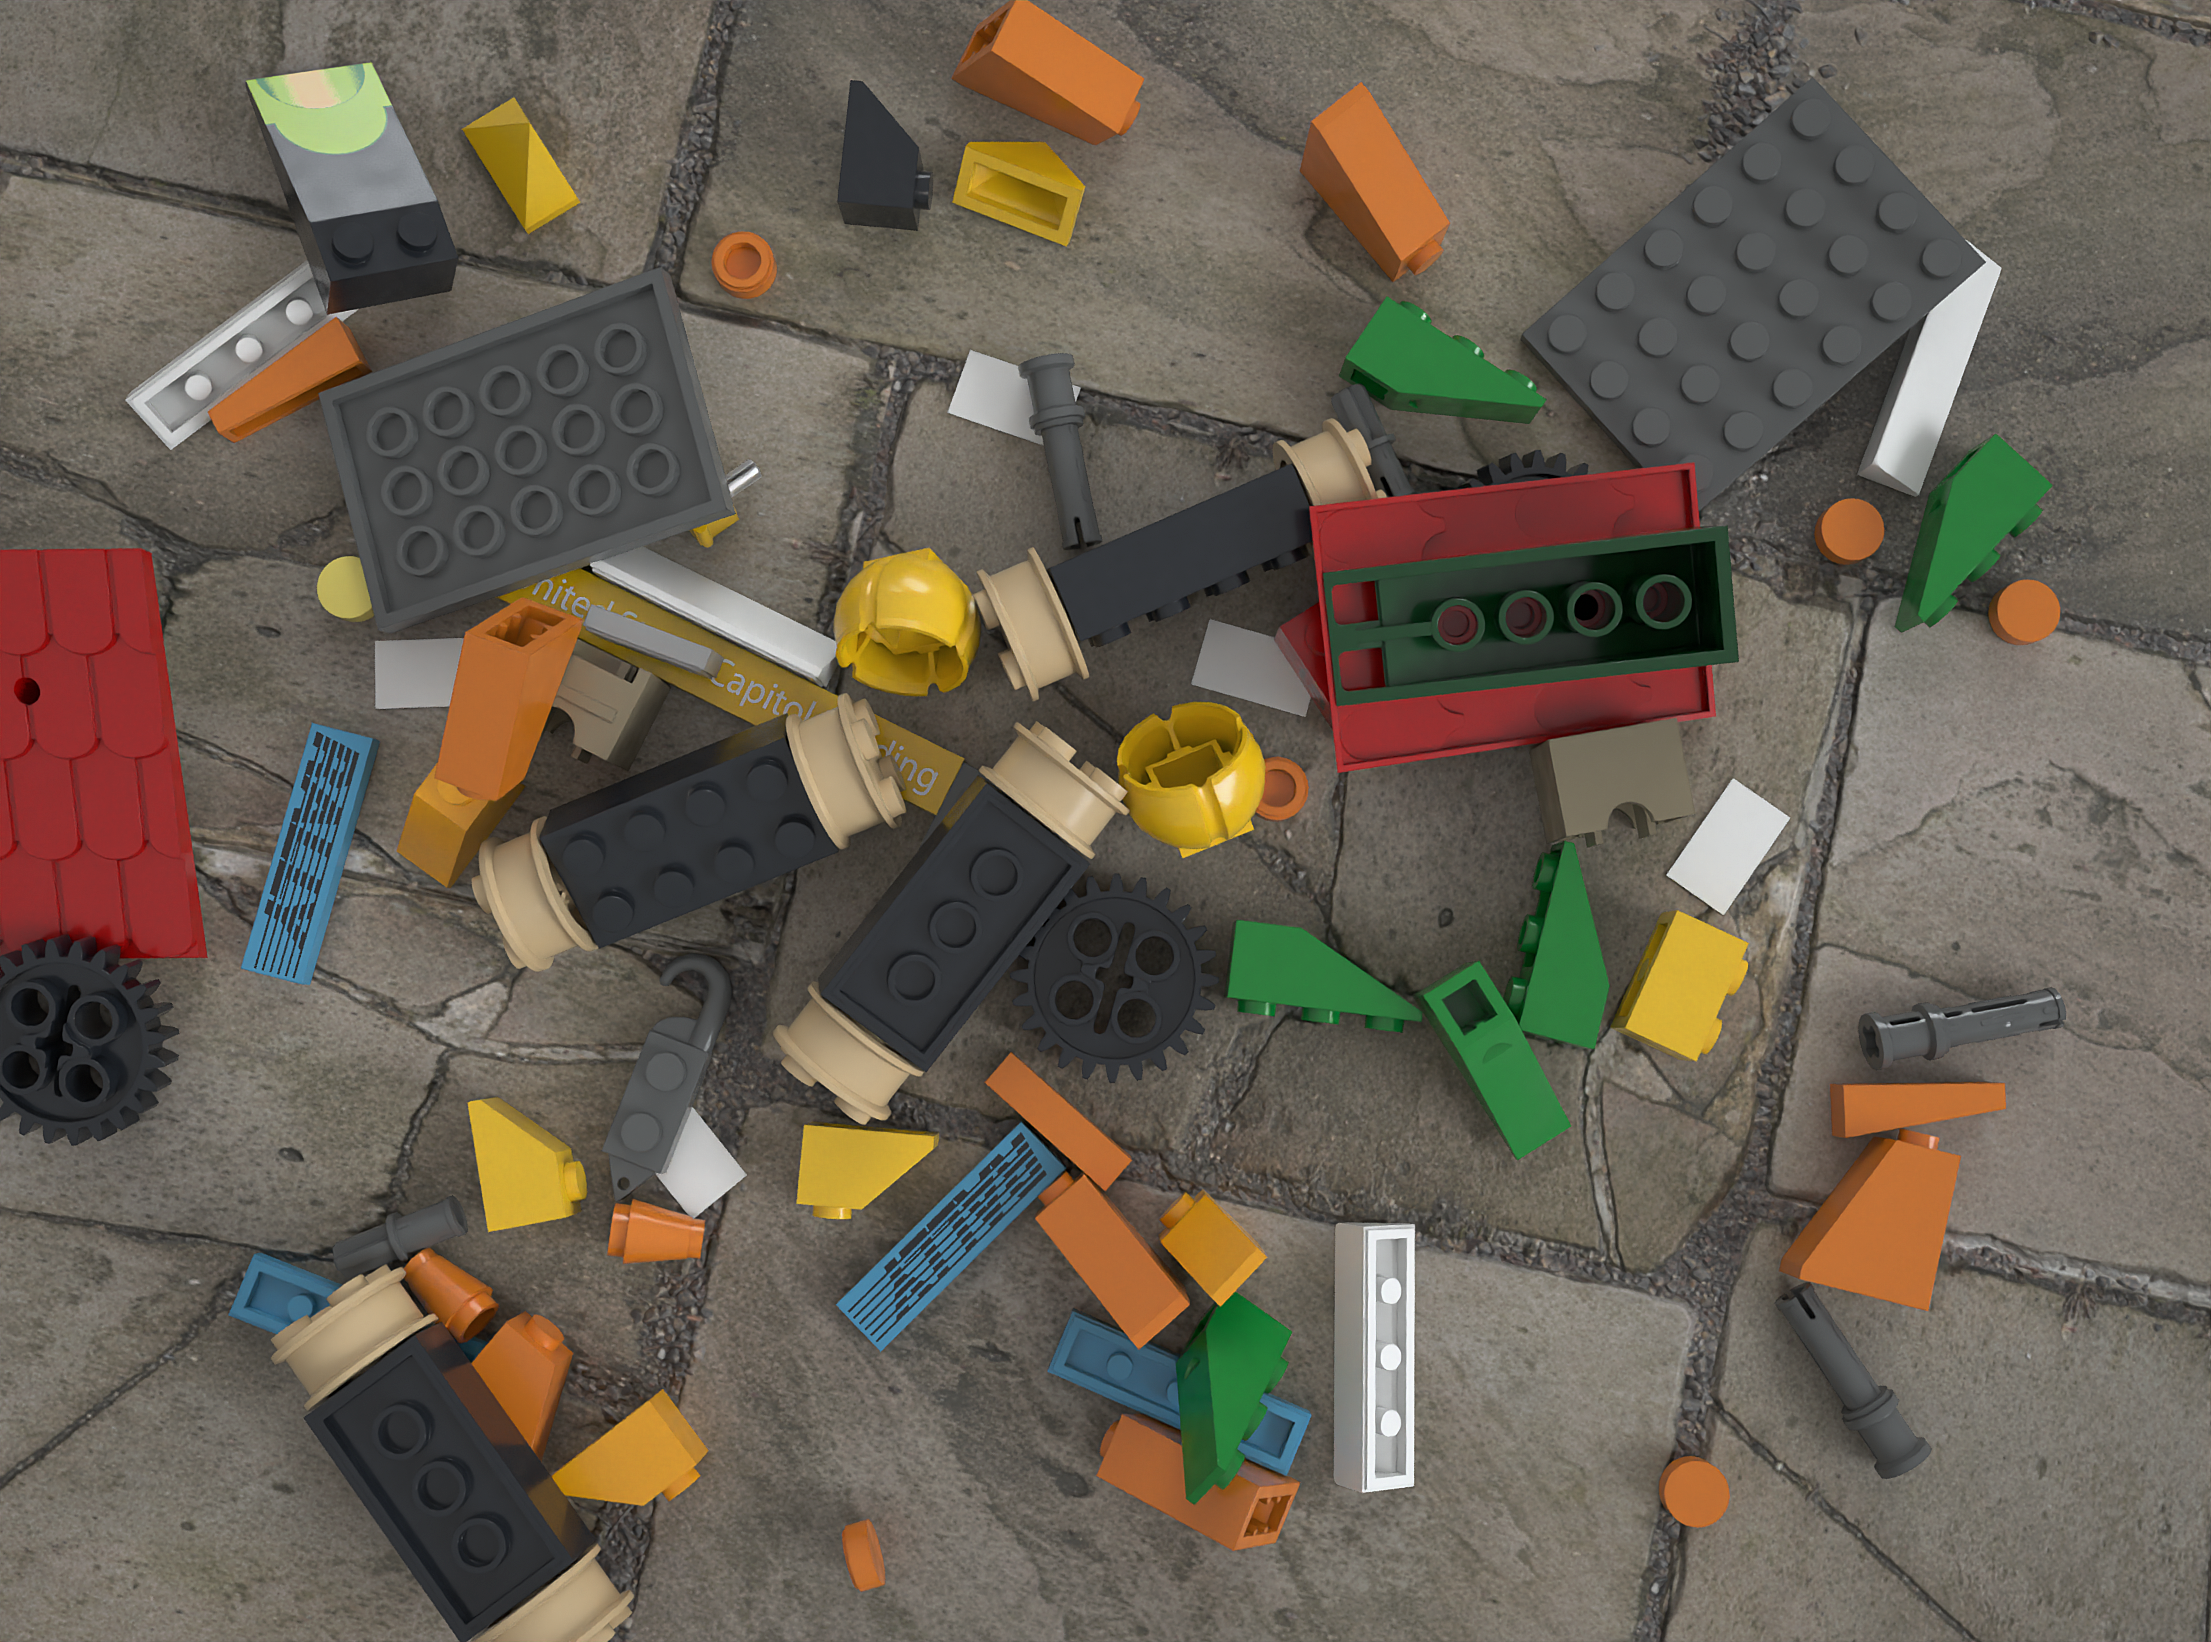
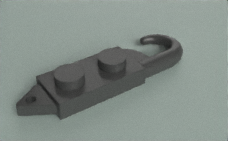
(666, 1080)

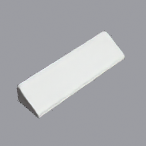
(1927, 384)
(183, 391)
(722, 613)
(1374, 1356)

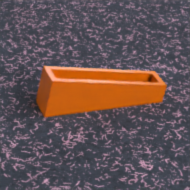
(292, 382)
(1888, 1106)
(1059, 1121)

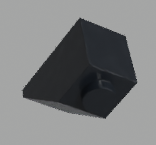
(880, 167)

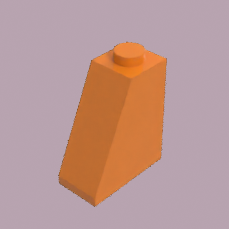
(1049, 73)
(1374, 185)
(504, 697)
(1882, 1223)
(1111, 1257)
(526, 1374)
(1147, 1462)

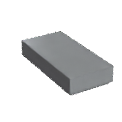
(653, 642)

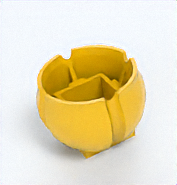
(907, 625)
(1192, 776)

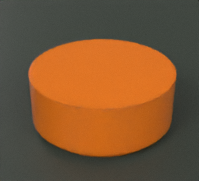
(744, 265)
(1849, 531)
(2024, 612)
(1284, 790)
(1694, 1491)
(863, 1555)

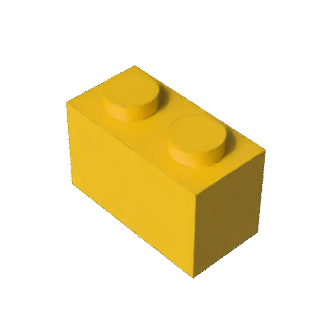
(1681, 986)

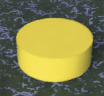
(344, 590)

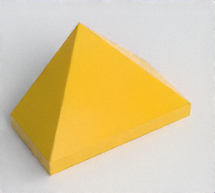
(521, 165)
(1021, 187)

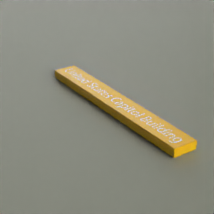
(745, 683)

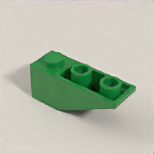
(1425, 371)
(1963, 522)
(1563, 967)
(1296, 969)
(1493, 1057)
(1220, 1386)

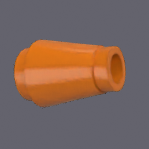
(653, 1234)
(450, 1293)

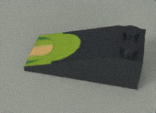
(354, 187)

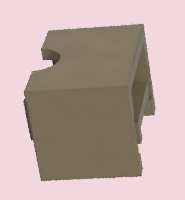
(608, 704)
(1622, 769)

